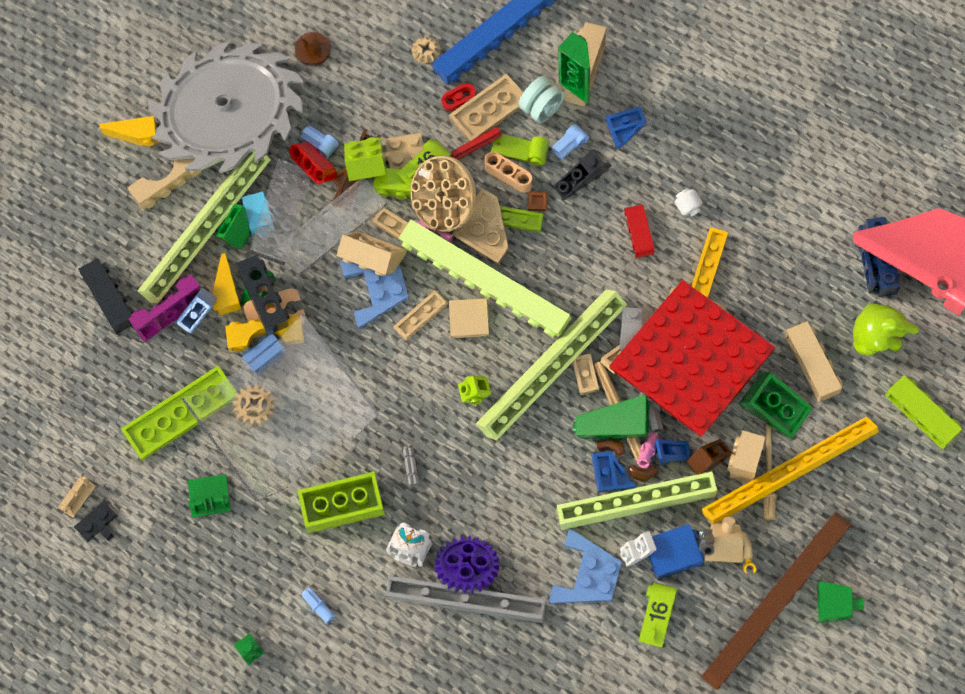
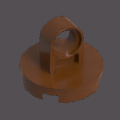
(312, 49)

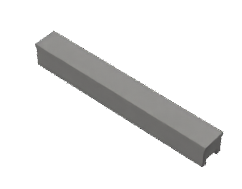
(480, 602)

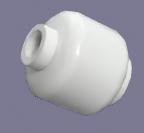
(688, 202)

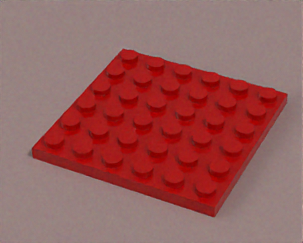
(692, 358)

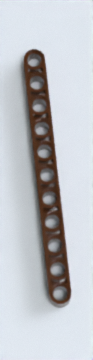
(775, 601)

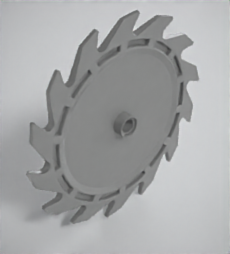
(225, 106)

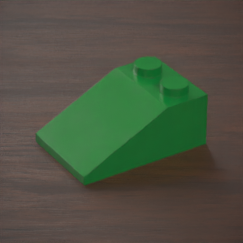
(776, 404)

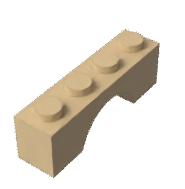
(148, 192)

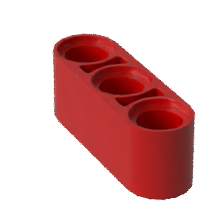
(312, 162)
(639, 230)

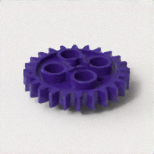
(467, 557)

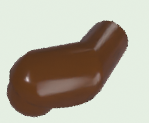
(613, 444)
(641, 474)

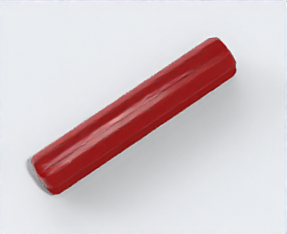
(476, 143)

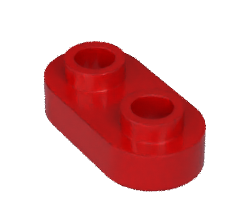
(457, 96)

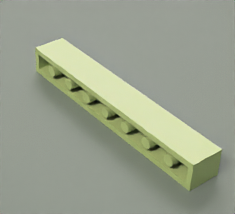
(636, 500)

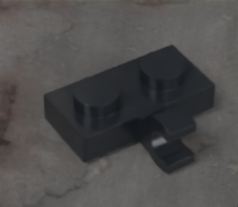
(96, 522)

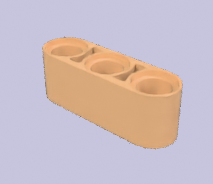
(504, 165)

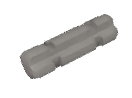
(411, 468)

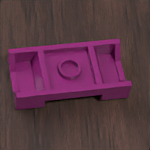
(164, 314)

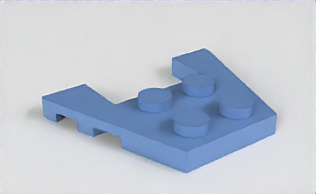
(384, 291)
(595, 577)

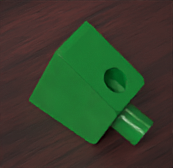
(836, 602)

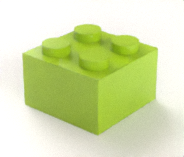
(364, 159)

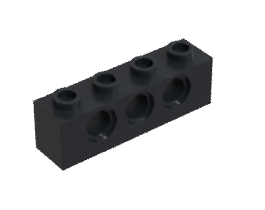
(271, 321)

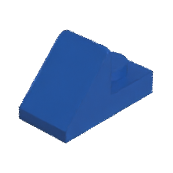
(672, 451)

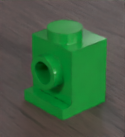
(248, 649)

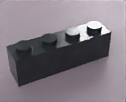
(106, 295)

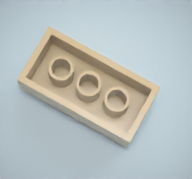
(596, 39)

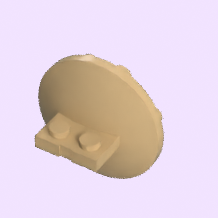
(443, 193)

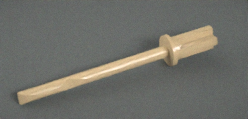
(769, 500)

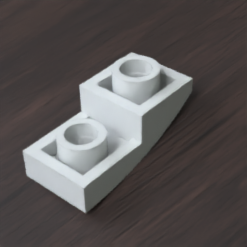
(637, 549)

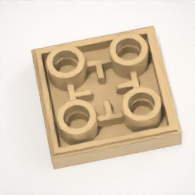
(468, 318)

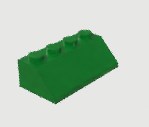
(575, 66)

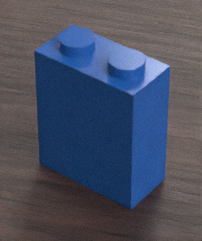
(675, 552)

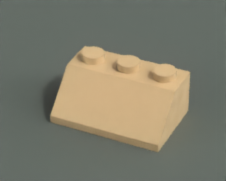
(370, 253)

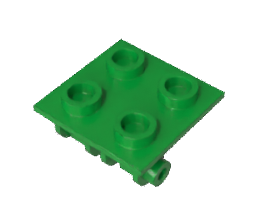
(208, 496)

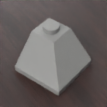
(631, 322)

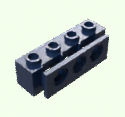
(886, 274)

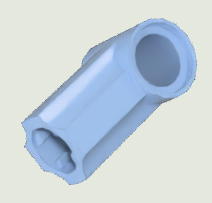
(573, 139)
(323, 143)

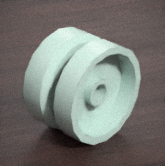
(541, 99)

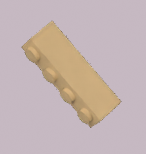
(813, 361)

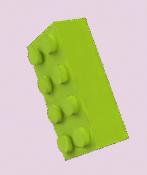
(341, 502)

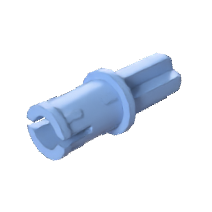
(318, 605)

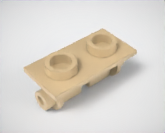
(77, 496)

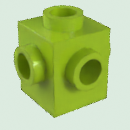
(474, 389)

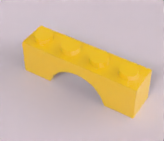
(241, 335)

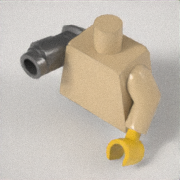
(726, 544)

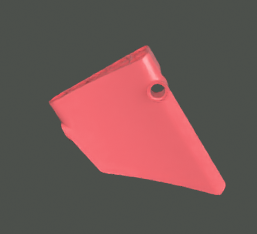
(927, 249)

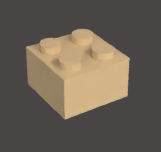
(746, 458)

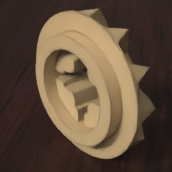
(428, 56)

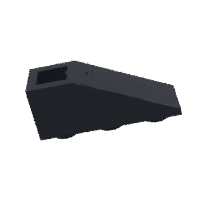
(582, 174)

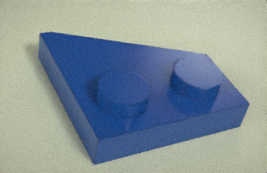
(625, 125)
(609, 474)

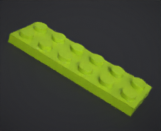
(168, 418)

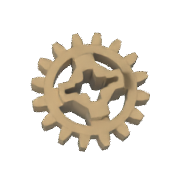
(248, 411)

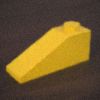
(135, 131)
(225, 289)

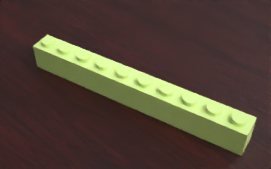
(201, 228)
(486, 279)
(551, 364)

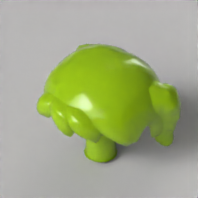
(879, 329)

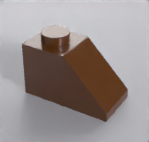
(709, 456)

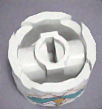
(409, 545)

